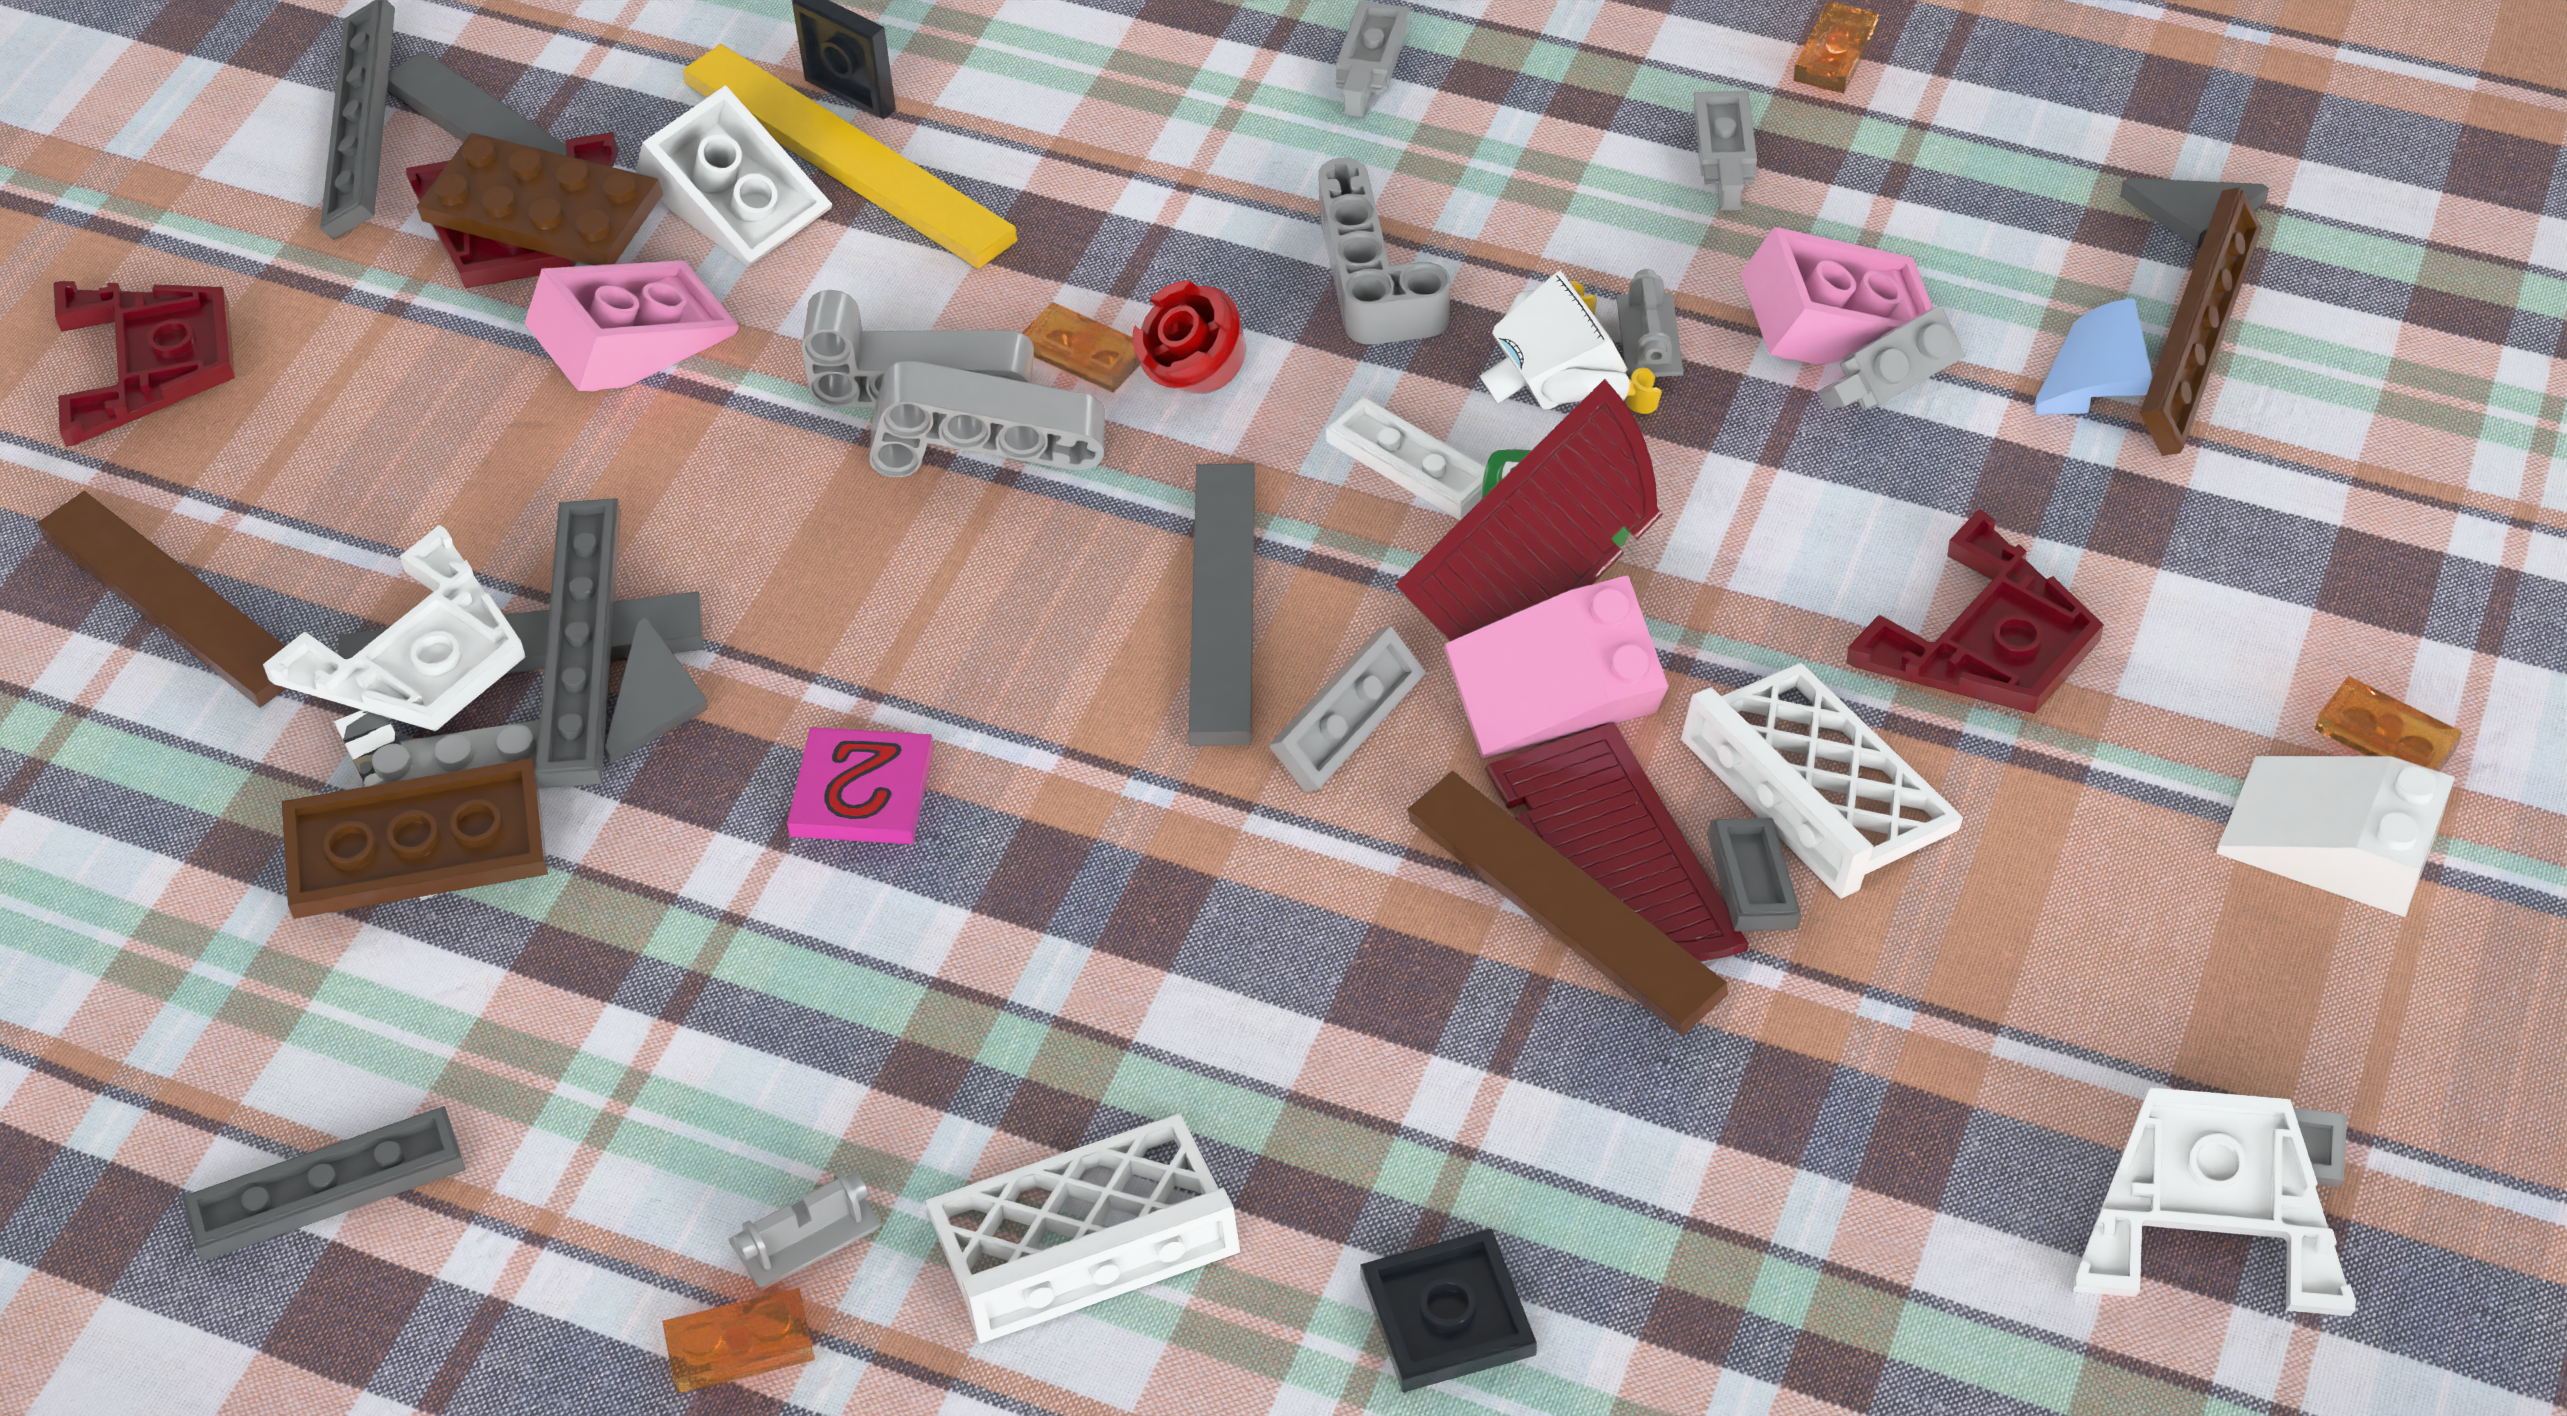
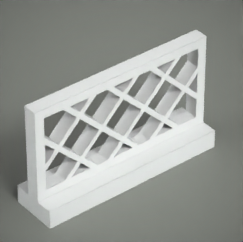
(1773, 788)
(1098, 1259)

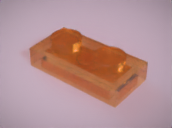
(1836, 47)
(1083, 347)
(2386, 727)
(738, 1340)

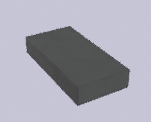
(1753, 874)

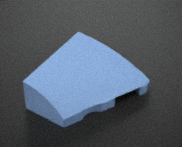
(2098, 359)

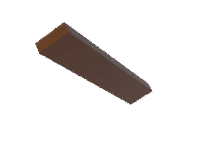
(2200, 322)
(165, 594)
(1568, 903)

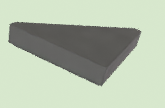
(2183, 204)
(652, 696)

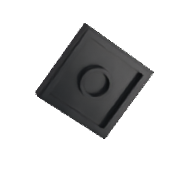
(845, 55)
(1447, 1310)

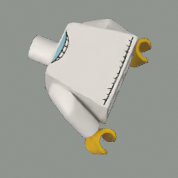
(1562, 351)

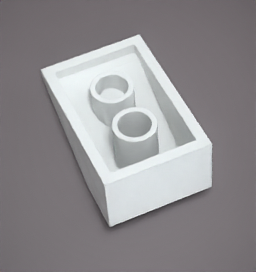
(731, 178)
(2340, 824)

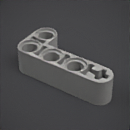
(1374, 298)
(849, 363)
(981, 415)

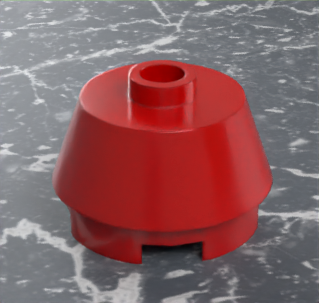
(1191, 338)

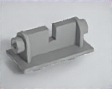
(1649, 327)
(805, 1231)

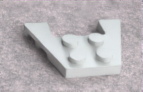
(425, 661)
(2216, 1169)

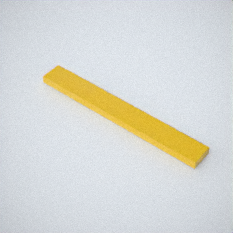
(856, 158)

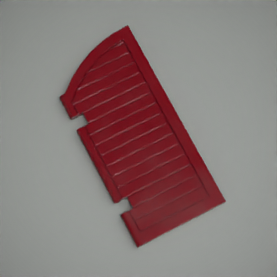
(1543, 522)
(1608, 820)

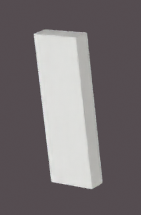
(1408, 457)

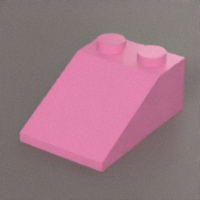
(1828, 295)
(624, 320)
(1558, 669)

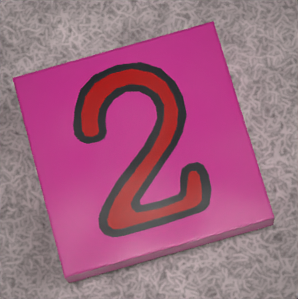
(860, 785)

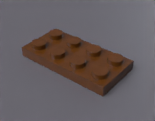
(540, 200)
(413, 838)

